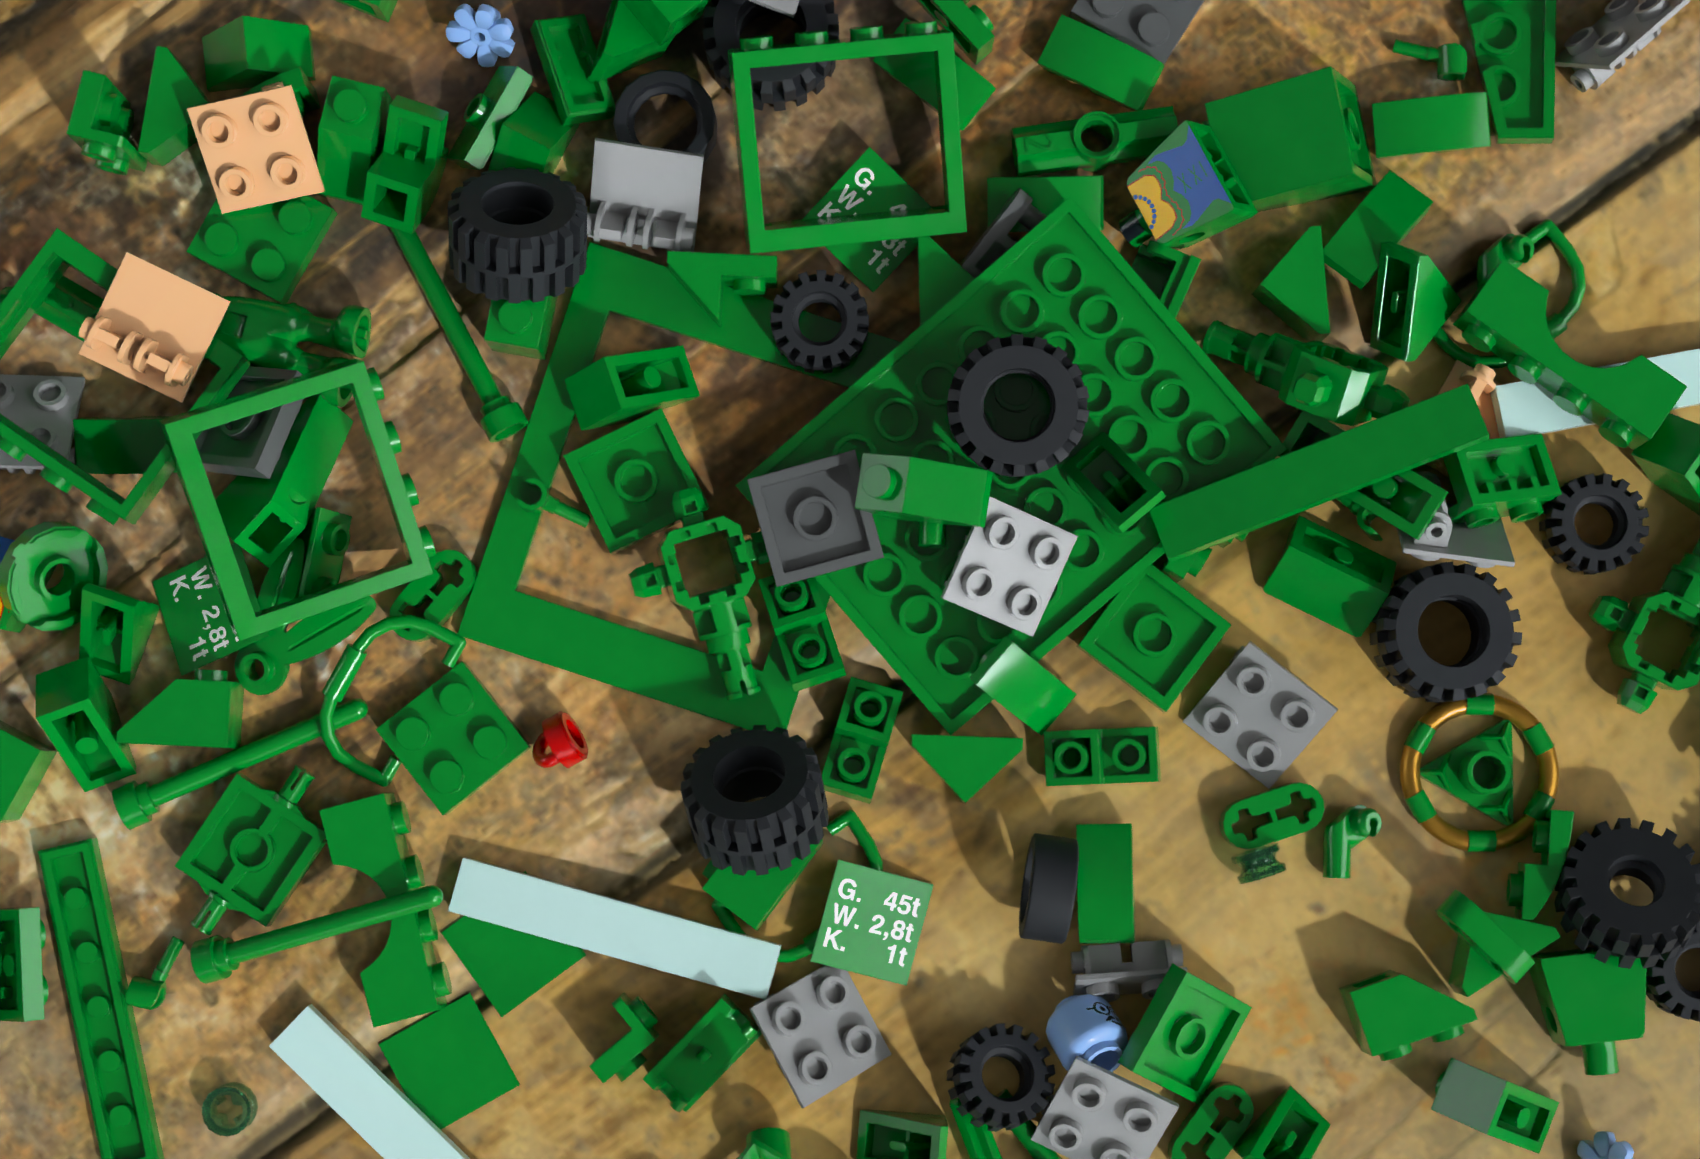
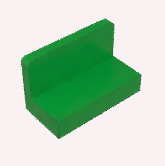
(1331, 577)

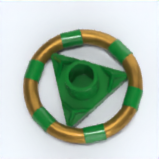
(1479, 773)

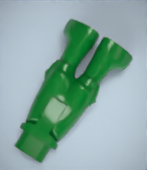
(270, 333)

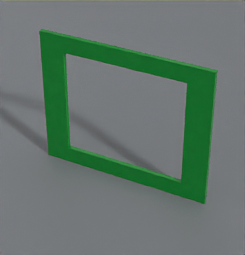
(583, 642)

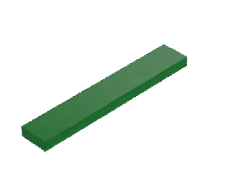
(1319, 473)
(97, 1001)

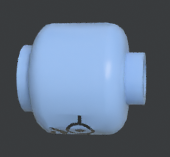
(1086, 1029)

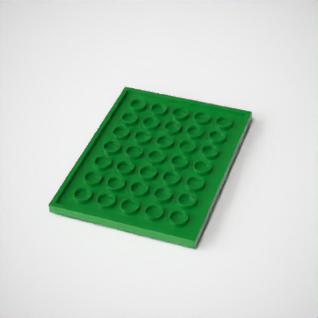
(1145, 391)

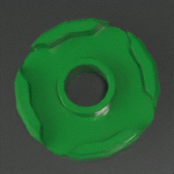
(31, 558)

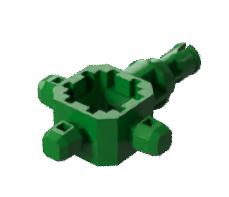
(1310, 374)
(1677, 597)
(719, 613)

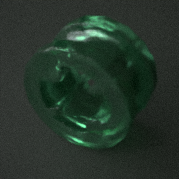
(1258, 863)
(241, 1096)

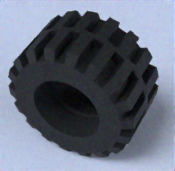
(771, 84)
(517, 234)
(1028, 357)
(1489, 625)
(761, 831)

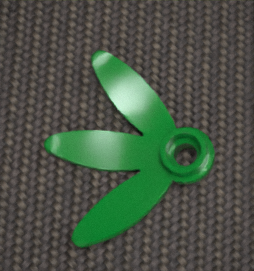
(304, 639)

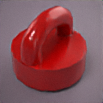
(564, 740)

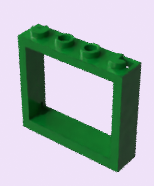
(857, 228)
(15, 313)
(383, 443)

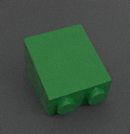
(1295, 139)

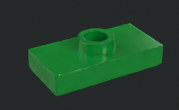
(567, 60)
(487, 114)

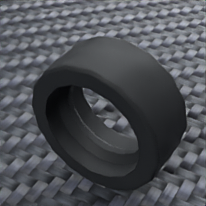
(671, 83)
(1048, 888)

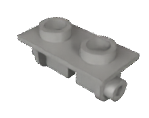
(1109, 977)

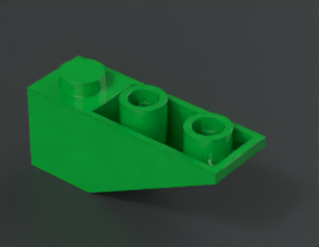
(272, 512)

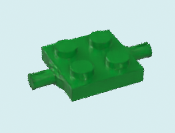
(253, 850)

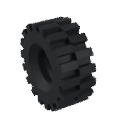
(1618, 926)

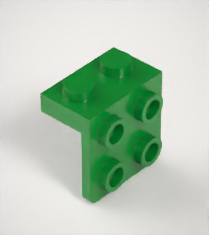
(21, 974)

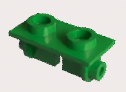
(325, 543)

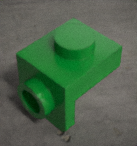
(625, 1054)

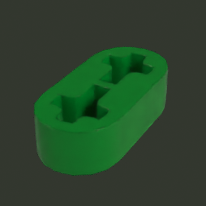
(445, 603)
(1275, 828)
(1485, 936)
(1202, 1117)

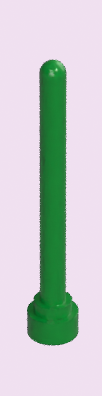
(500, 415)
(139, 801)
(218, 956)

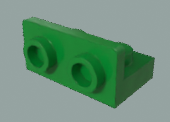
(102, 125)
(1501, 480)

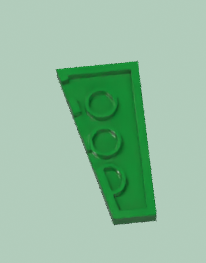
(1516, 65)

